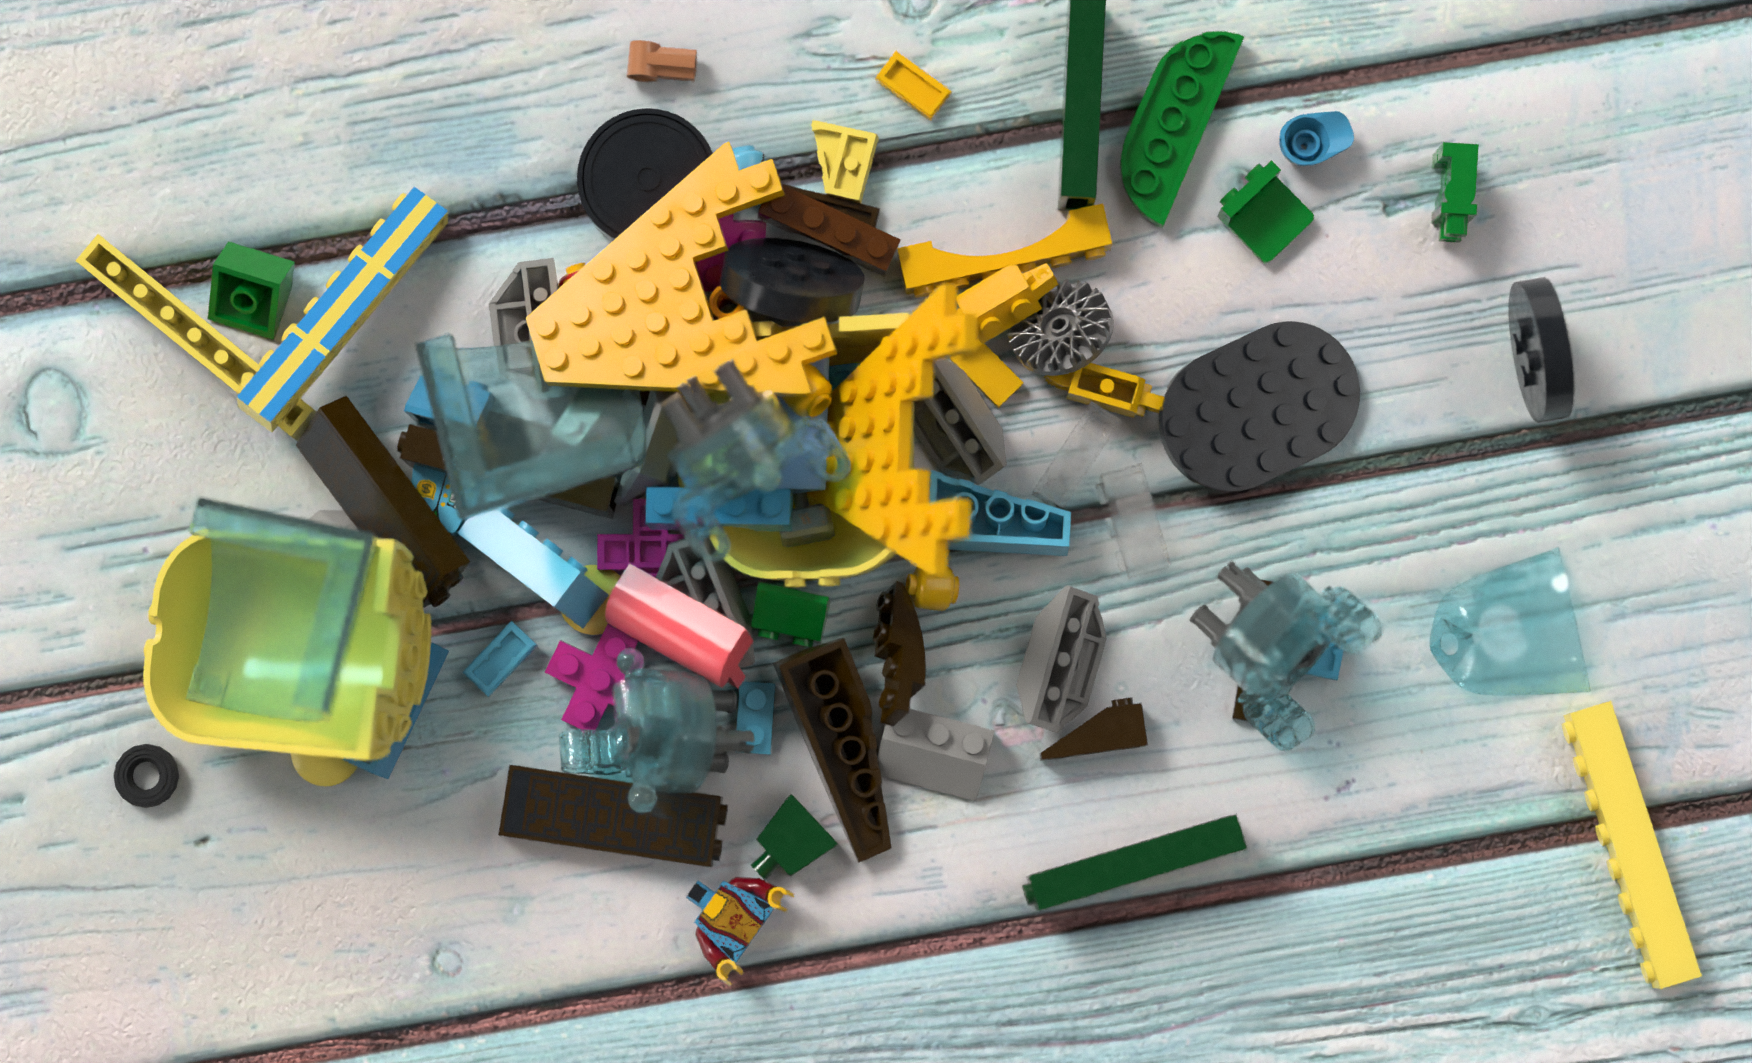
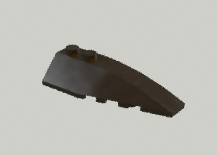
(841, 740)

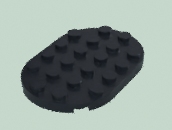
(1259, 406)

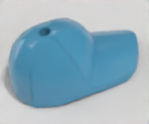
(1322, 133)

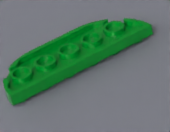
(1174, 119)

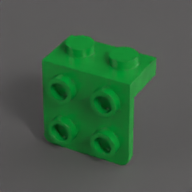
(1264, 213)

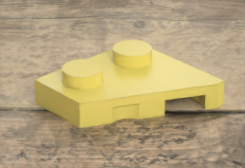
(844, 159)

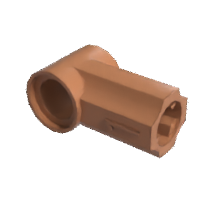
(650, 61)

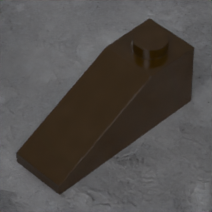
(1109, 730)

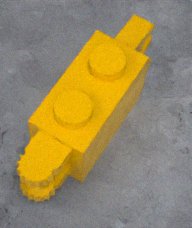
(1006, 298)
(1108, 389)

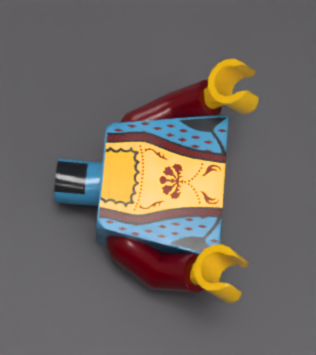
(732, 918)

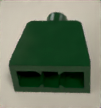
(791, 840)

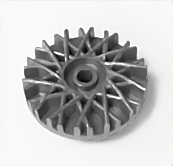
(1065, 332)

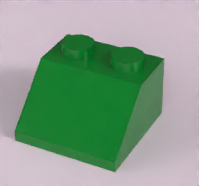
(250, 289)
(790, 614)

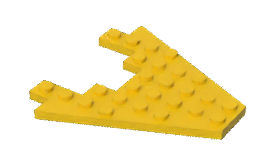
(641, 309)
(873, 425)

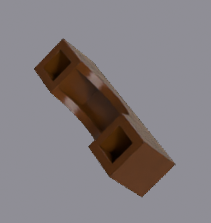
(831, 227)

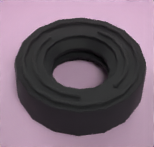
(124, 775)

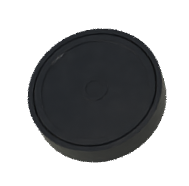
(635, 164)
(791, 280)
(1541, 349)

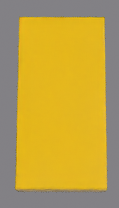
(913, 85)
(989, 373)

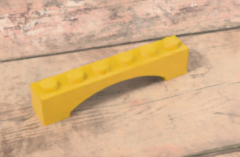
(1083, 234)

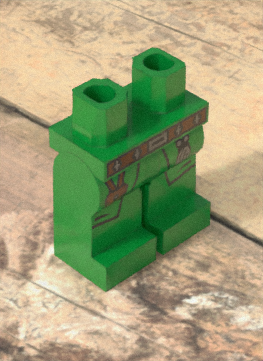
(1457, 190)

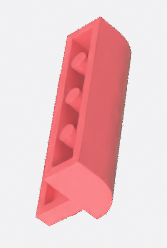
(678, 627)

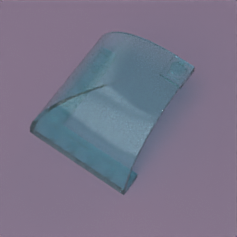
(517, 437)
(278, 611)

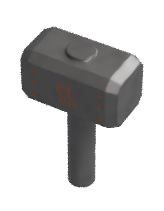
(809, 523)

